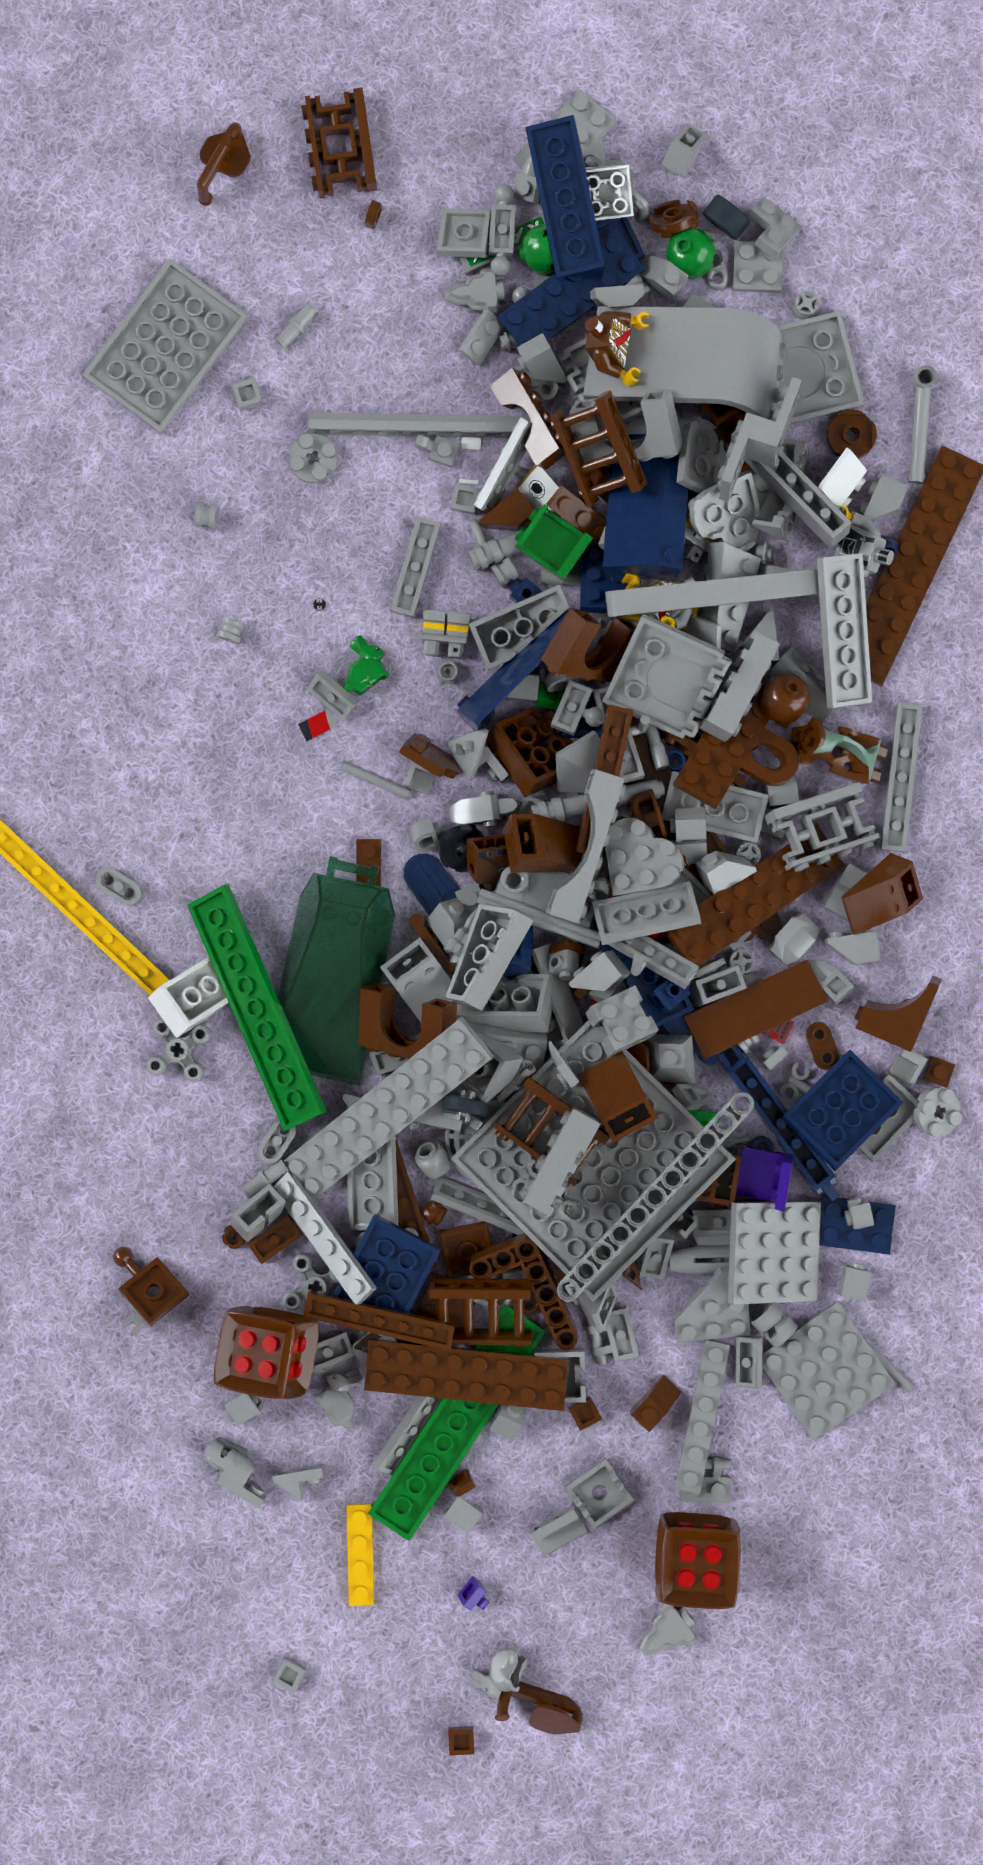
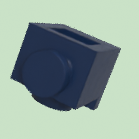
(519, 587)
(664, 999)

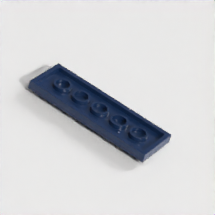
(565, 196)
(566, 299)

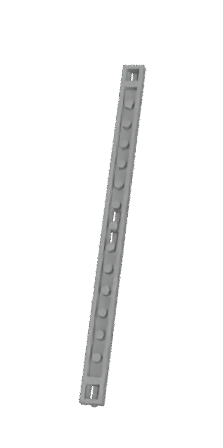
(433, 425)

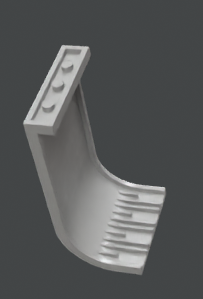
(701, 357)

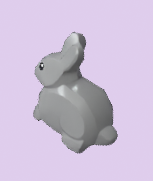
(337, 1400)
(504, 1673)

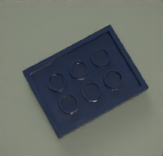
(842, 1110)
(395, 1264)

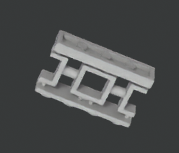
(816, 809)

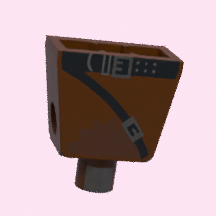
(487, 859)

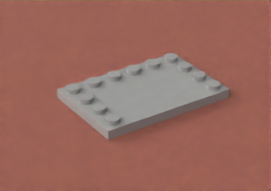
(165, 346)

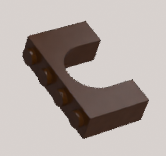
(572, 639)
(378, 1024)

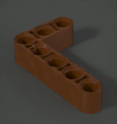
(538, 1281)

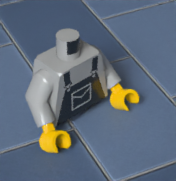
(865, 539)

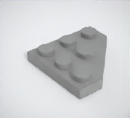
(710, 1313)

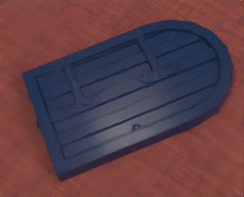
(429, 881)

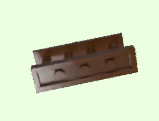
(613, 431)
(553, 1107)
(491, 1290)

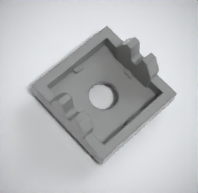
(597, 1510)

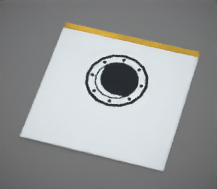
(537, 487)

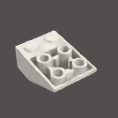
(610, 191)

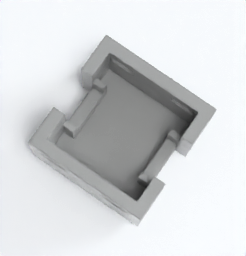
(622, 1020)
(575, 1388)

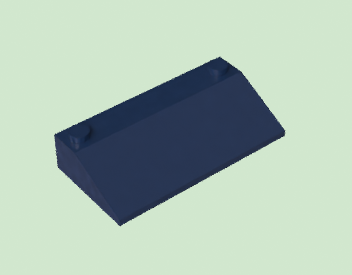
(647, 526)
(480, 707)

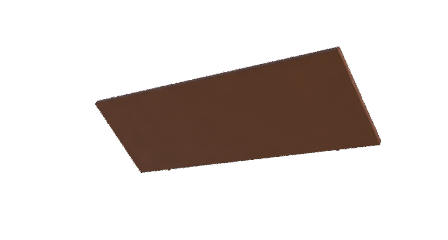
(755, 1009)

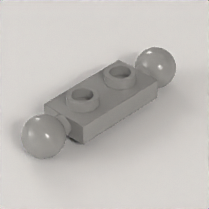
(502, 230)

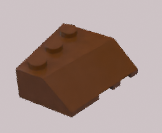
(527, 749)

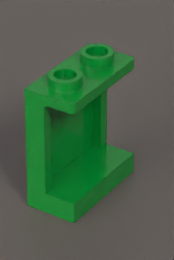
(552, 542)

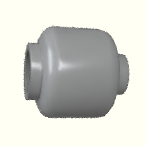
(433, 1159)

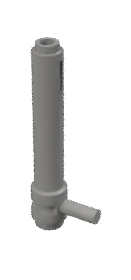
(493, 550)
(575, 806)

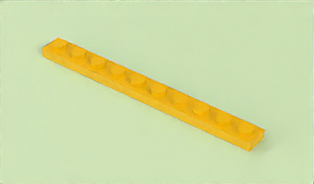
(80, 911)

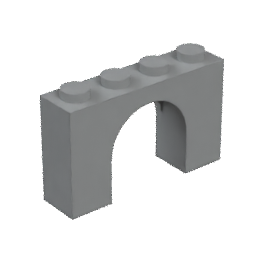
(662, 426)

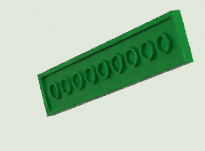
(256, 1007)
(440, 1448)

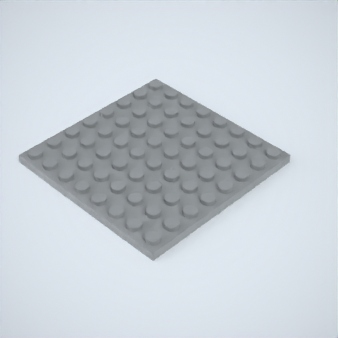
(608, 1176)

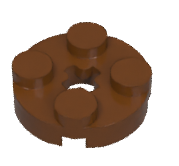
(674, 217)
(860, 424)

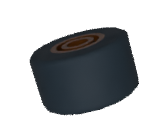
(726, 217)

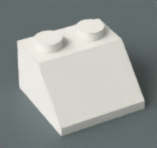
(843, 479)

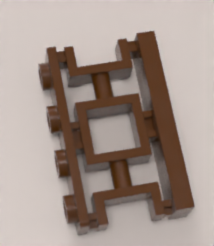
(359, 141)

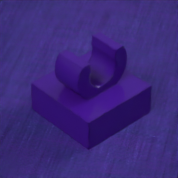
(473, 1594)

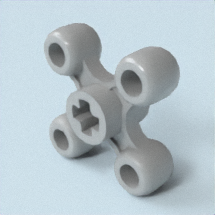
(170, 1056)
(309, 1276)

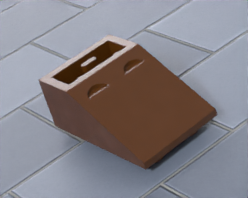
(540, 844)
(882, 894)
(617, 1096)

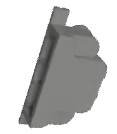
(530, 896)

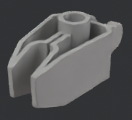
(484, 810)

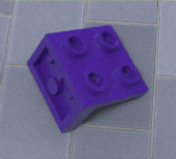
(765, 1176)

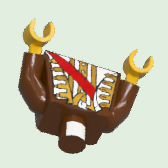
(609, 342)

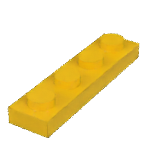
(360, 1555)

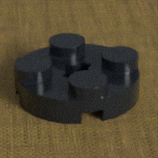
(451, 840)

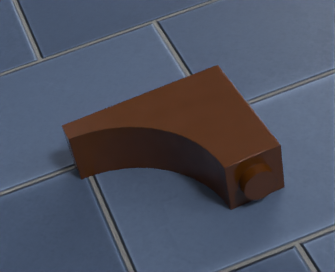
(899, 1021)

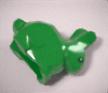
(366, 670)

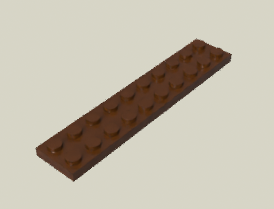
(918, 556)

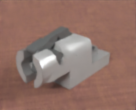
(236, 1470)

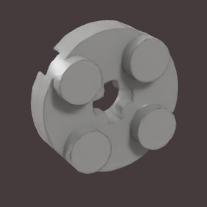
(307, 445)
(949, 1111)

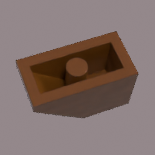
(509, 514)
(655, 1403)

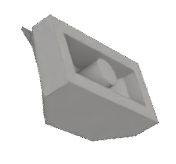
(617, 295)
(794, 939)
(333, 1354)

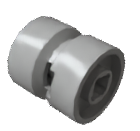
(774, 1324)

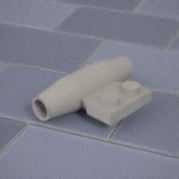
(713, 1245)

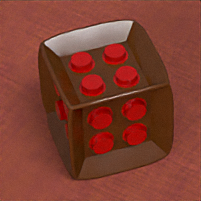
(266, 1352)
(697, 1560)

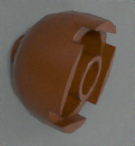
(784, 698)

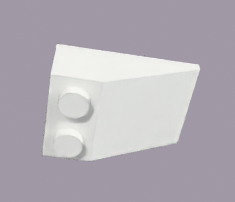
(189, 997)

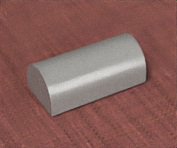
(749, 1361)

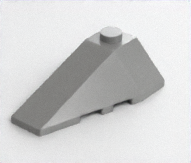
(515, 627)
(515, 1005)

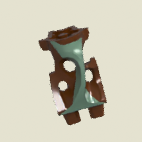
(817, 741)

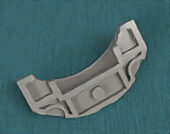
(775, 515)

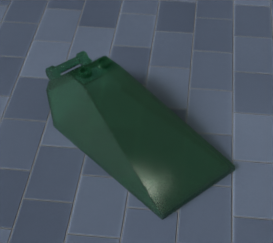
(334, 951)

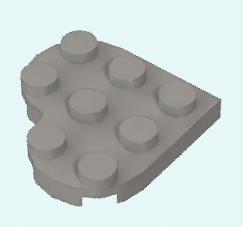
(700, 456)
(727, 520)
(639, 859)

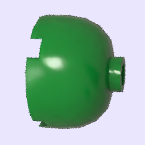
(537, 251)
(691, 252)

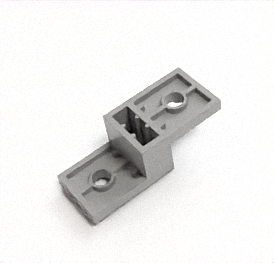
(758, 439)

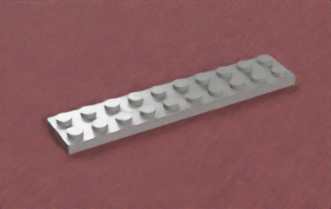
(388, 1107)

